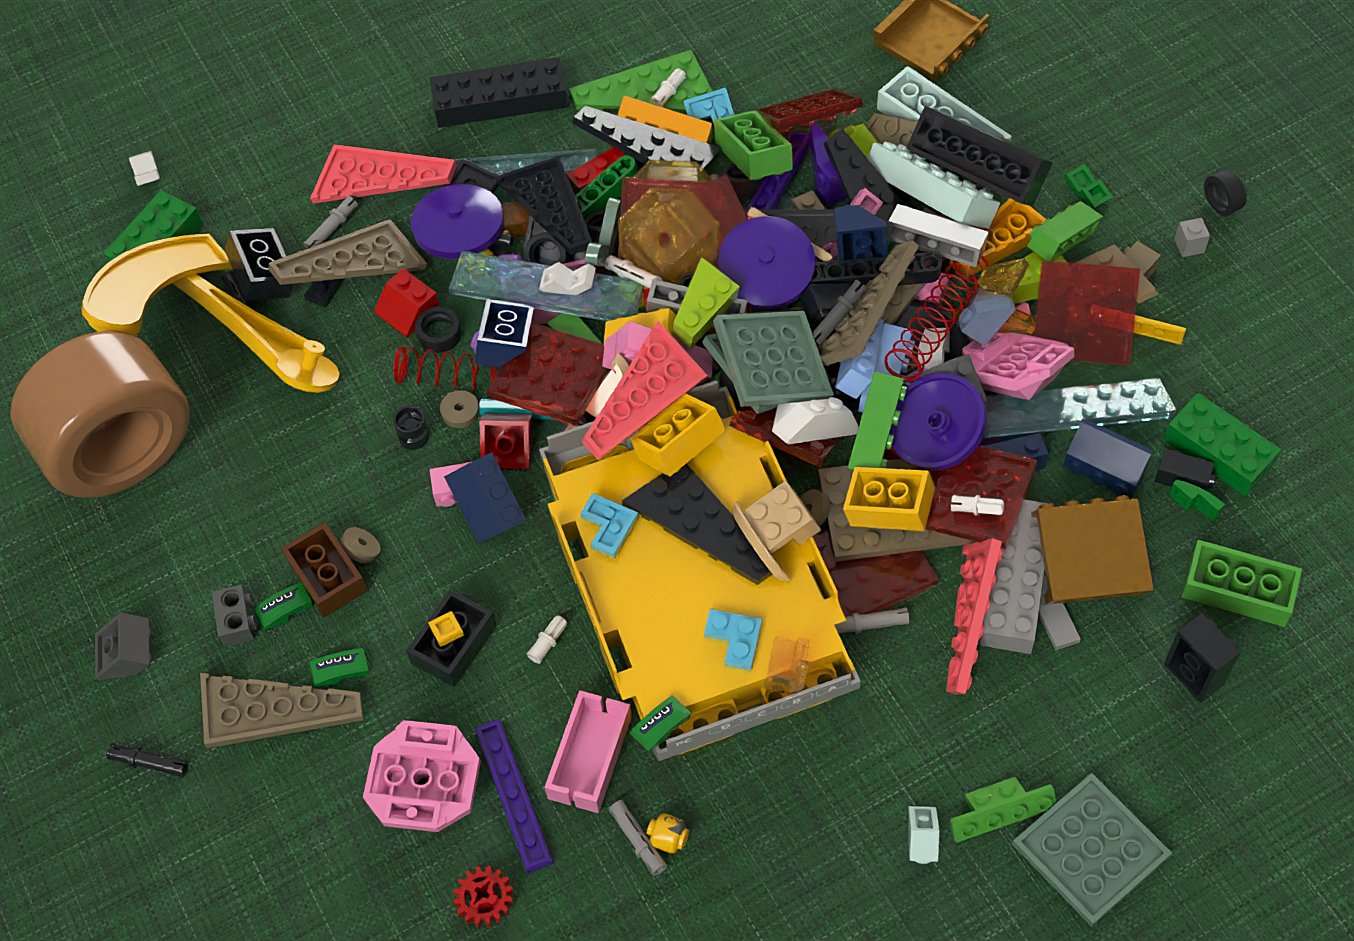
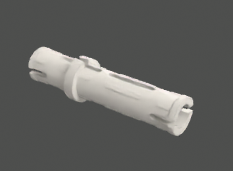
(617, 265)

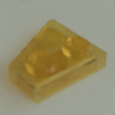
(1003, 277)

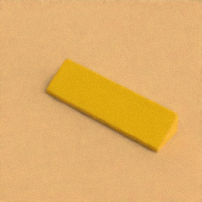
(1158, 330)

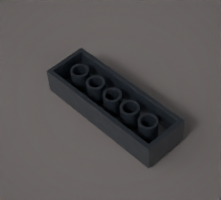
(498, 92)
(979, 156)

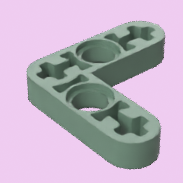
(598, 252)

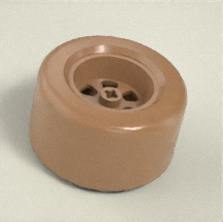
(99, 414)

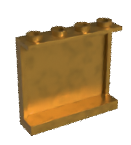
(929, 35)
(1093, 550)

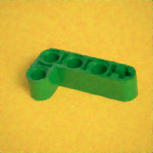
(601, 188)

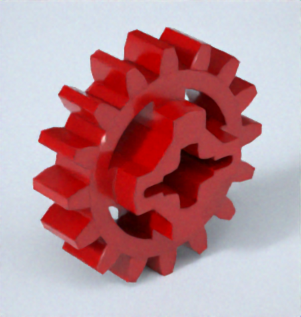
(477, 907)

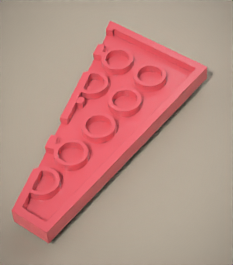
(372, 172)
(649, 386)
(970, 610)

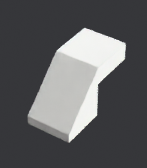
(144, 168)
(565, 281)
(938, 356)

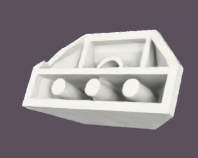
(813, 420)

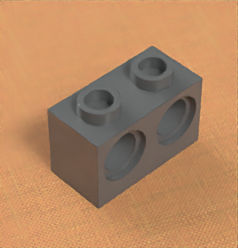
(228, 616)

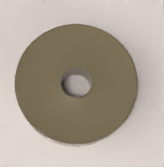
(456, 400)
(817, 505)
(360, 545)

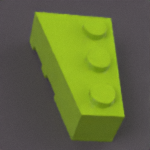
(1028, 287)
(707, 296)

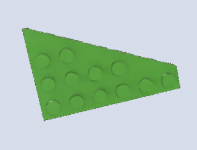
(643, 83)

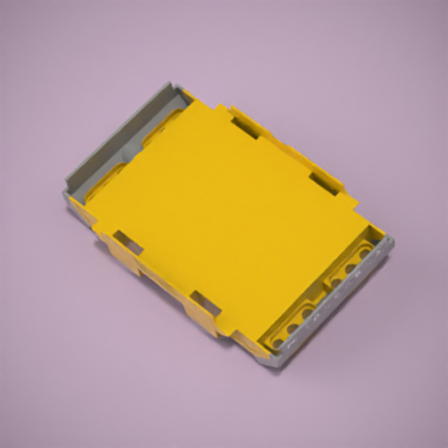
(661, 589)

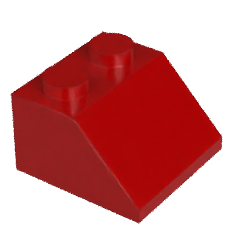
(404, 301)
(507, 438)

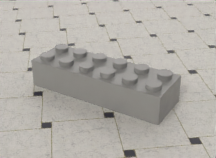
(1017, 589)

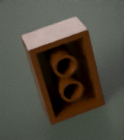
(324, 569)

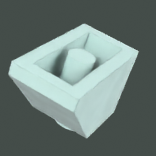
(923, 834)

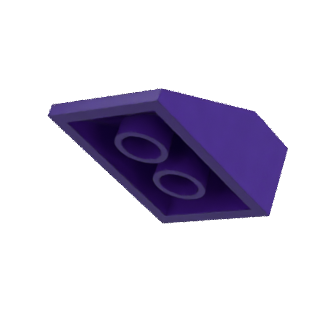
(825, 177)

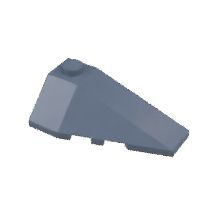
(985, 315)

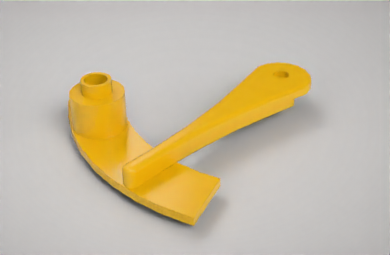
(128, 282)

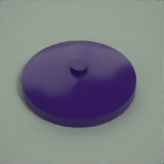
(457, 220)
(768, 261)
(939, 422)

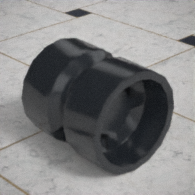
(411, 427)

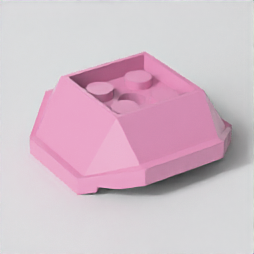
(1018, 363)
(415, 753)

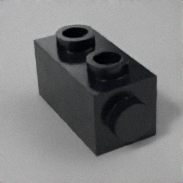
(1185, 468)

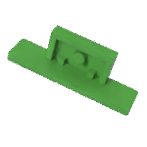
(1000, 806)

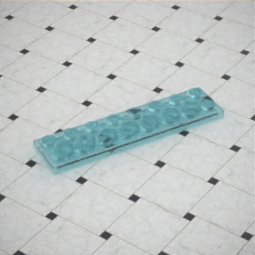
(519, 282)
(1068, 406)

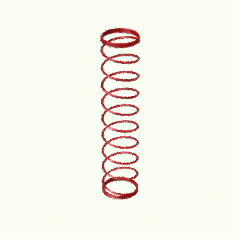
(894, 350)
(399, 379)

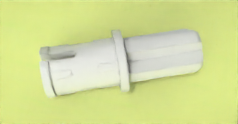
(668, 87)
(978, 505)
(547, 639)

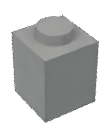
(1192, 237)

